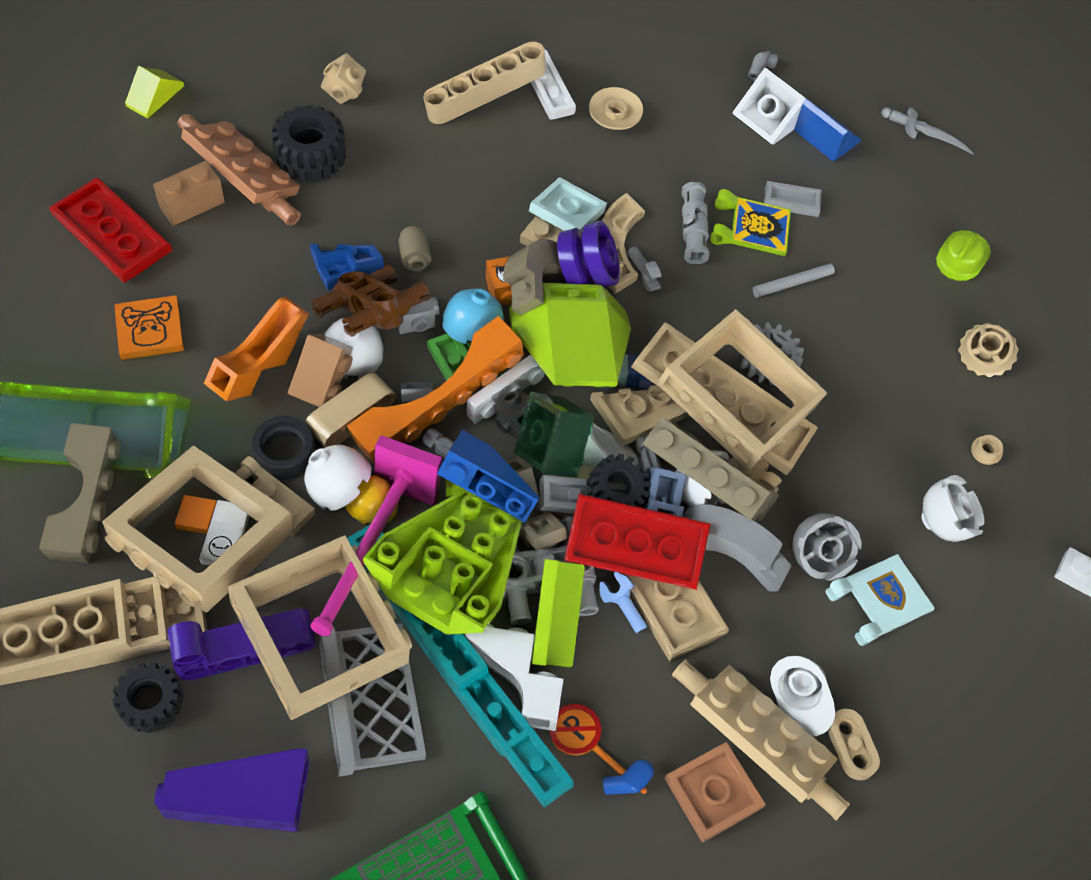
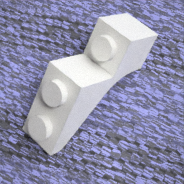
(510, 657)

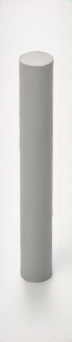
(793, 280)

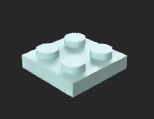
(567, 206)

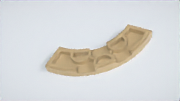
(619, 220)

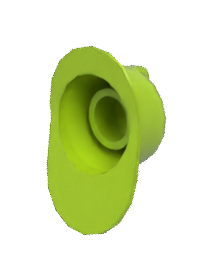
(963, 255)

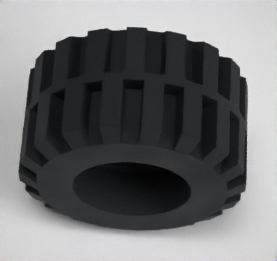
(307, 126)

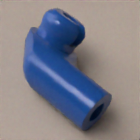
(632, 781)

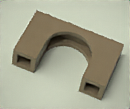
(709, 470)

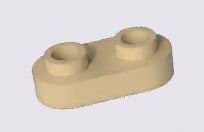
(854, 745)

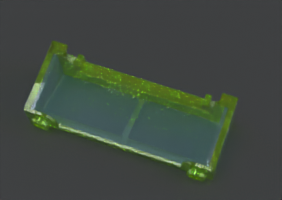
(39, 418)

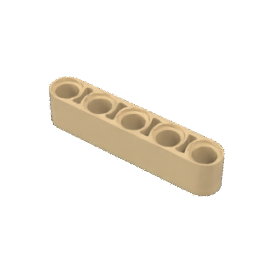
(485, 82)

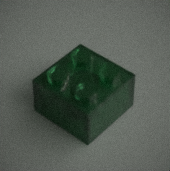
(554, 435)

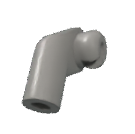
(760, 62)

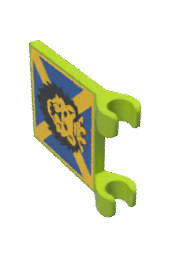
(754, 224)

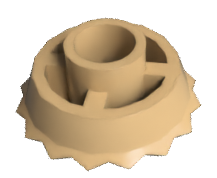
(988, 349)

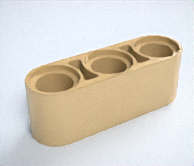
(331, 419)

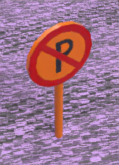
(579, 733)

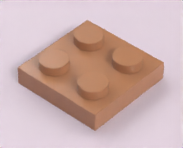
(714, 791)

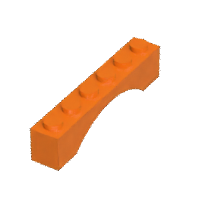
(490, 353)

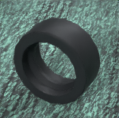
(283, 426)

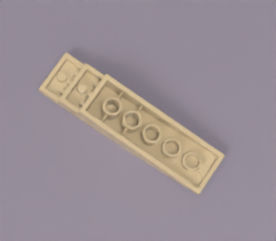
(89, 628)

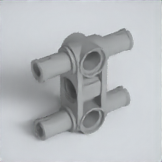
(530, 567)

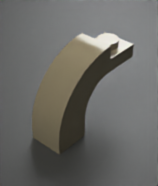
(529, 270)

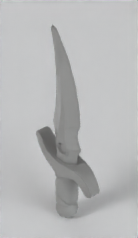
(912, 124)

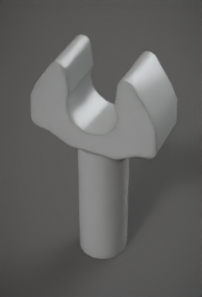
(649, 271)

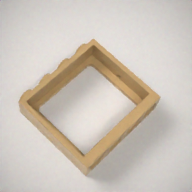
(713, 416)
(234, 564)
(300, 572)

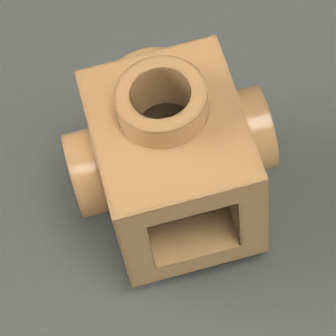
(343, 79)

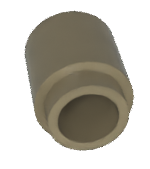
(414, 248)

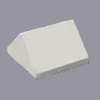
(770, 107)

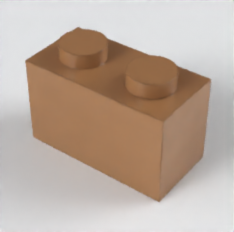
(189, 193)
(320, 369)

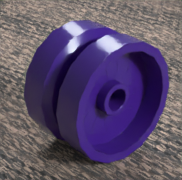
(589, 255)

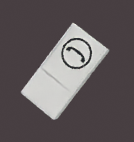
(225, 529)

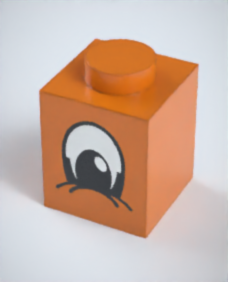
(494, 277)

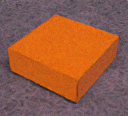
(195, 514)

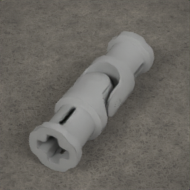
(695, 223)

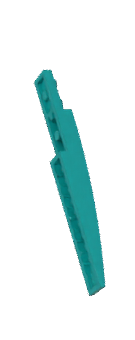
(487, 703)

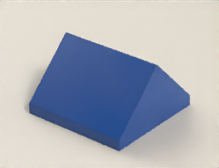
(824, 131)

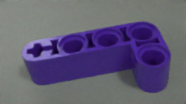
(228, 648)

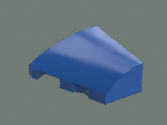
(343, 260)

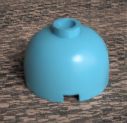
(469, 312)

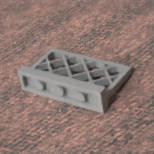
(342, 710)

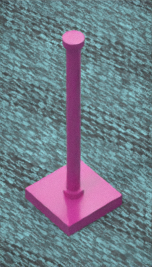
(410, 474)

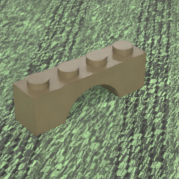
(73, 532)

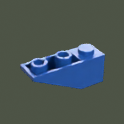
(487, 475)

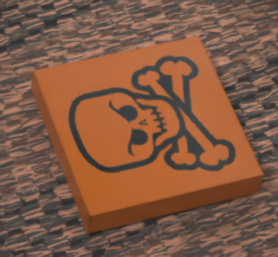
(149, 327)

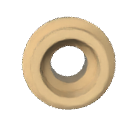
(992, 445)

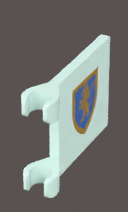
(886, 595)

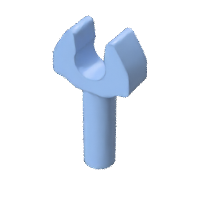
(623, 600)

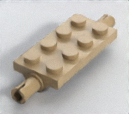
(764, 734)

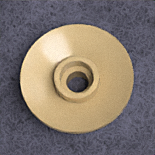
(616, 108)

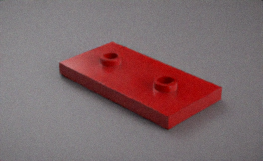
(110, 229)
(637, 541)

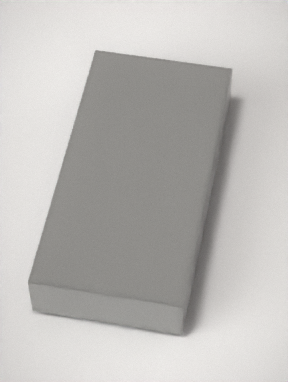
(797, 198)

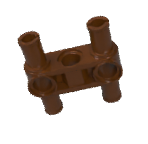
(370, 300)

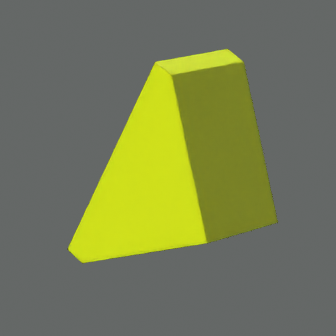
(151, 90)

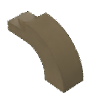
(541, 527)

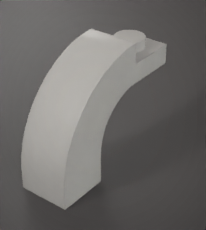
(744, 541)

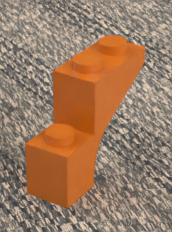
(265, 347)

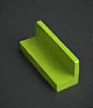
(558, 613)

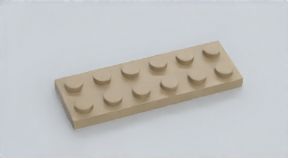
(739, 395)

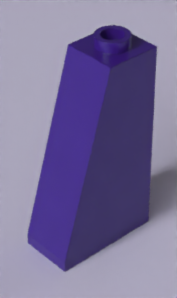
(239, 792)

